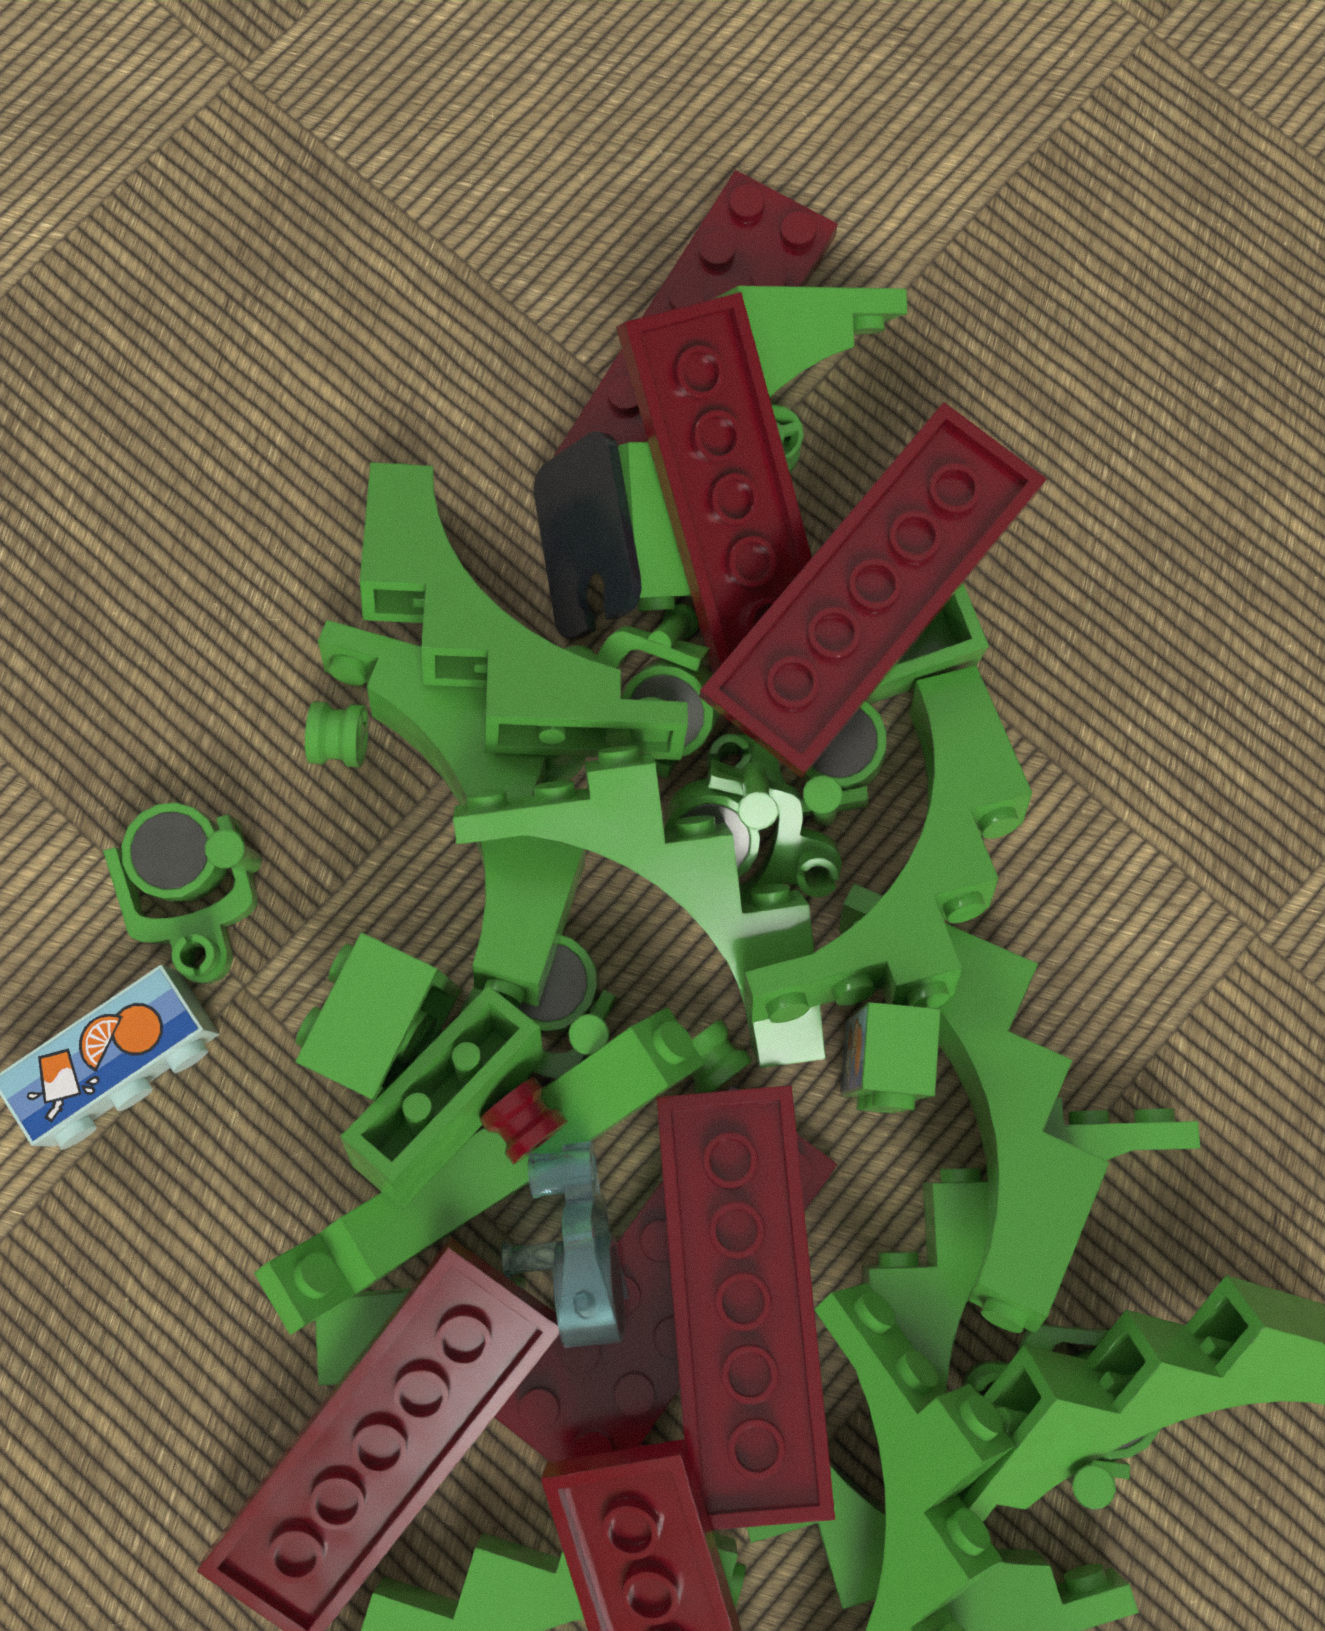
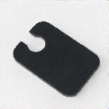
(586, 532)

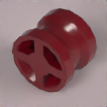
(523, 1120)

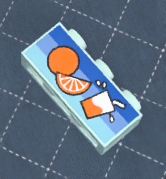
(107, 1059)

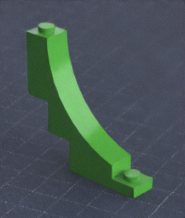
(791, 334)
(536, 692)
(526, 877)
(479, 1175)
(1035, 1181)
(1146, 1375)
(503, 1591)
(1009, 1597)

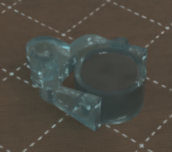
(587, 1261)

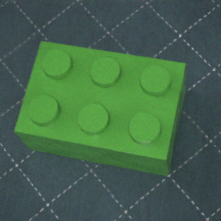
(375, 1017)

